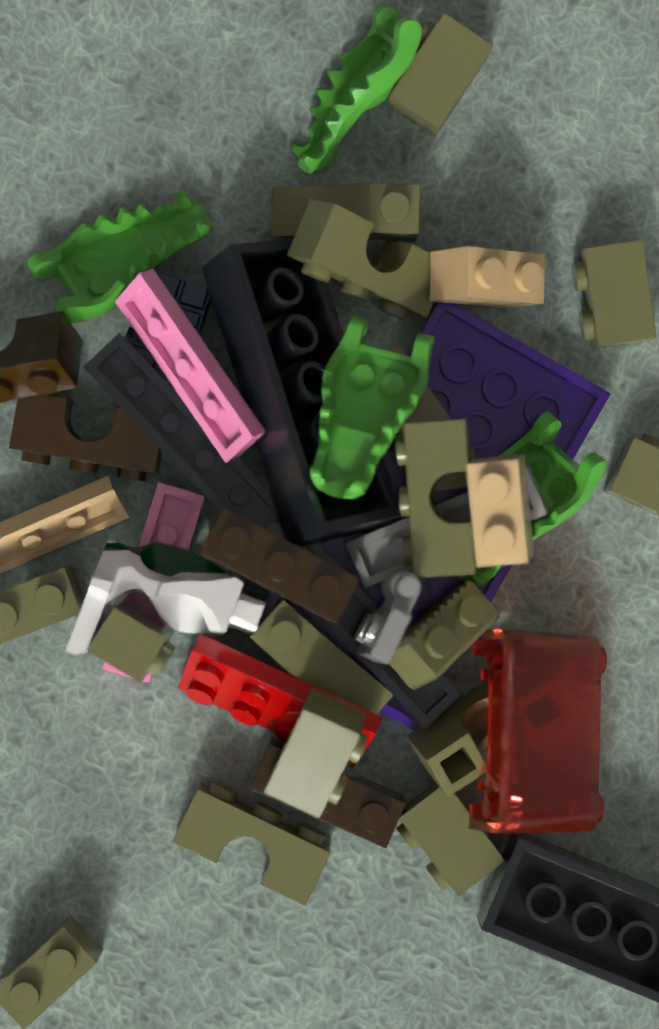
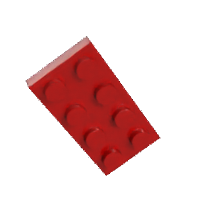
(253, 689)

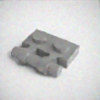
(383, 630)

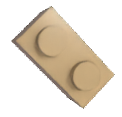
(487, 277)
(500, 510)

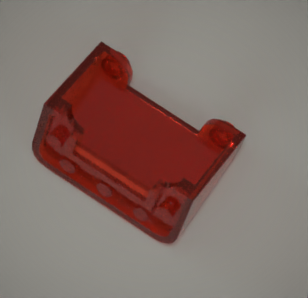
(541, 732)

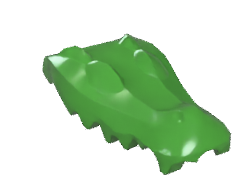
(358, 85)
(108, 255)
(364, 406)
(560, 480)

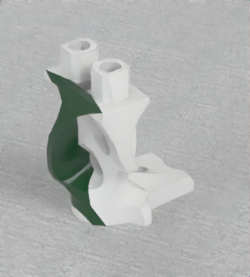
(181, 585)

